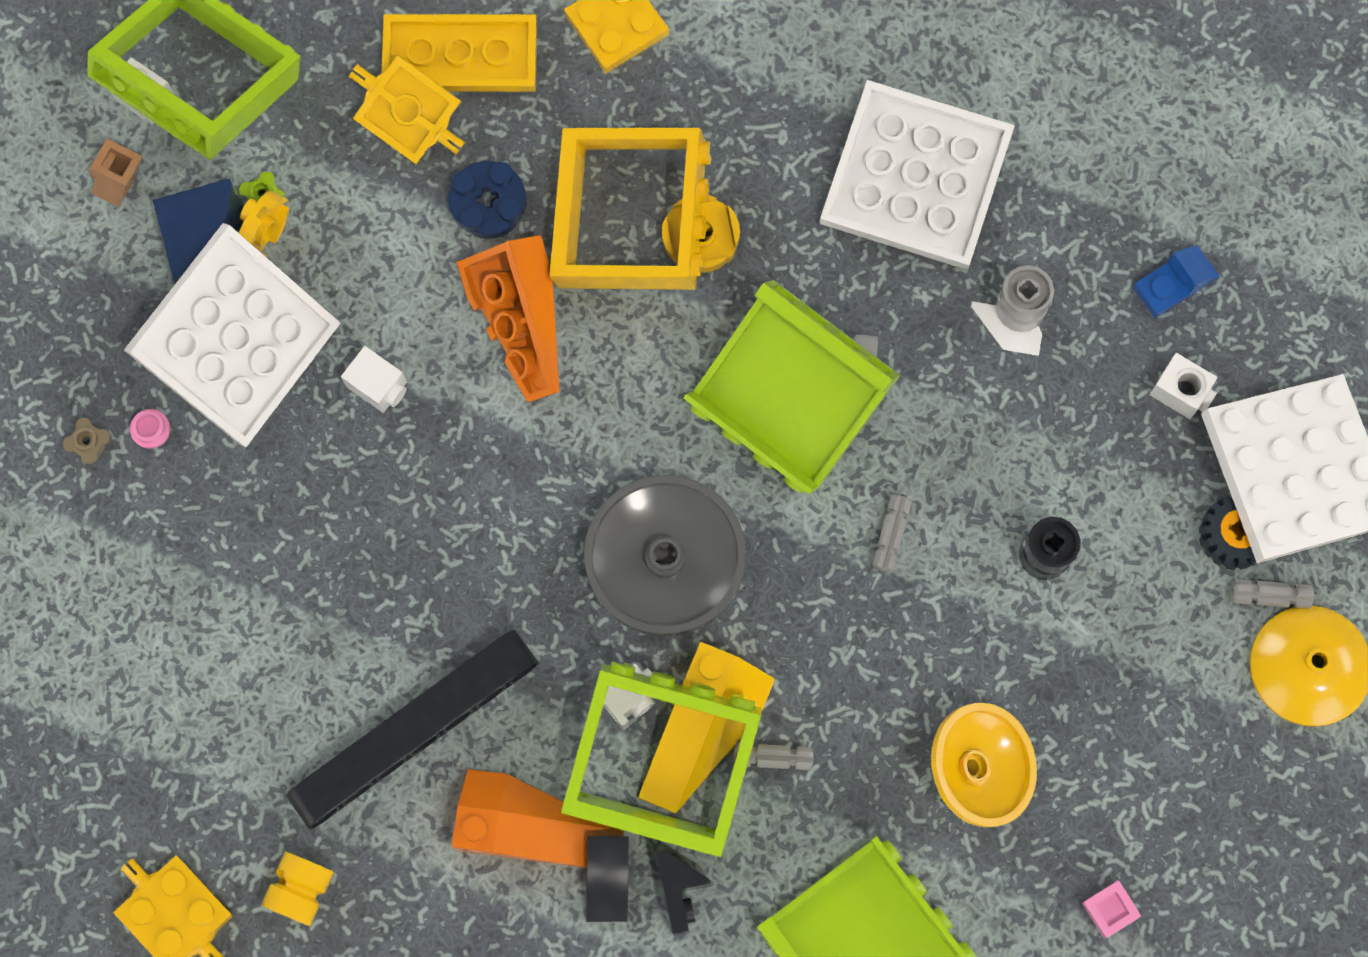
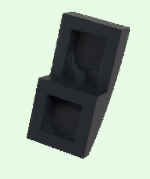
(607, 878)

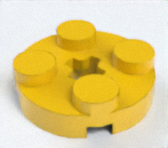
(264, 219)
(718, 247)

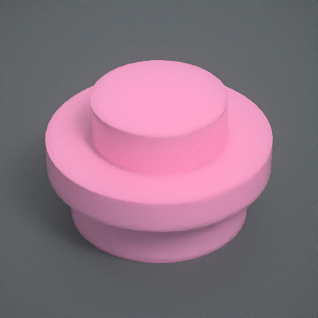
(150, 428)

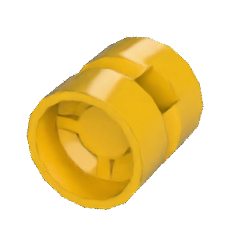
(297, 888)

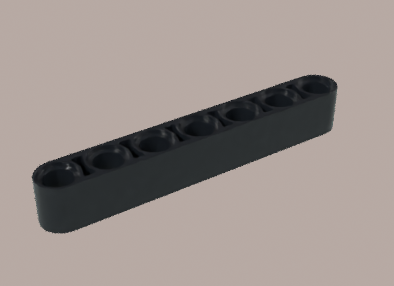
(411, 729)

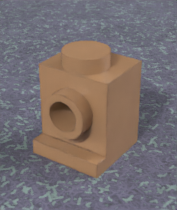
(114, 172)

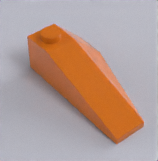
(518, 301)
(520, 822)

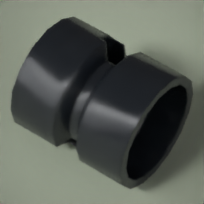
(1049, 548)

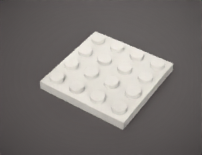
(917, 174)
(233, 335)
(1294, 465)

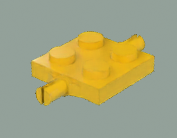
(407, 109)
(172, 911)

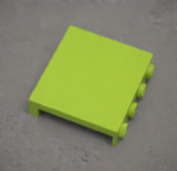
(791, 388)
(863, 912)

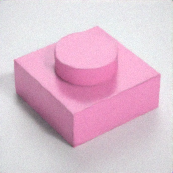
(1111, 909)

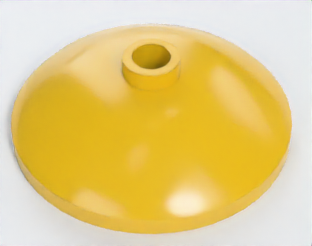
(1289, 680)
(999, 764)

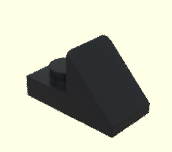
(676, 879)

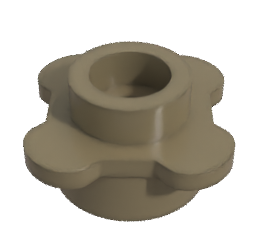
(88, 452)

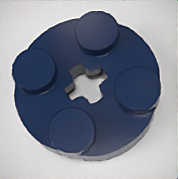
(499, 181)

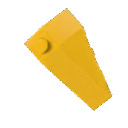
(698, 740)

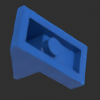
(1176, 280)

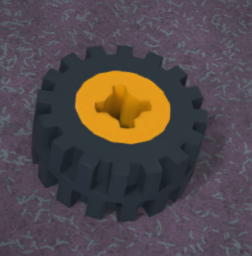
(1224, 538)

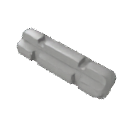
(891, 533)
(1273, 594)
(780, 756)

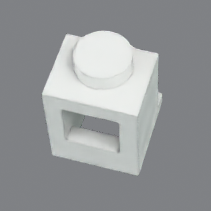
(624, 703)

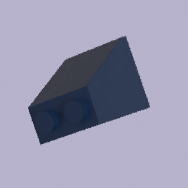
(192, 219)

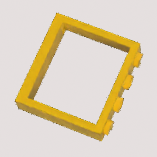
(568, 209)

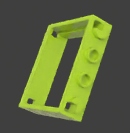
(167, 109)
(643, 821)

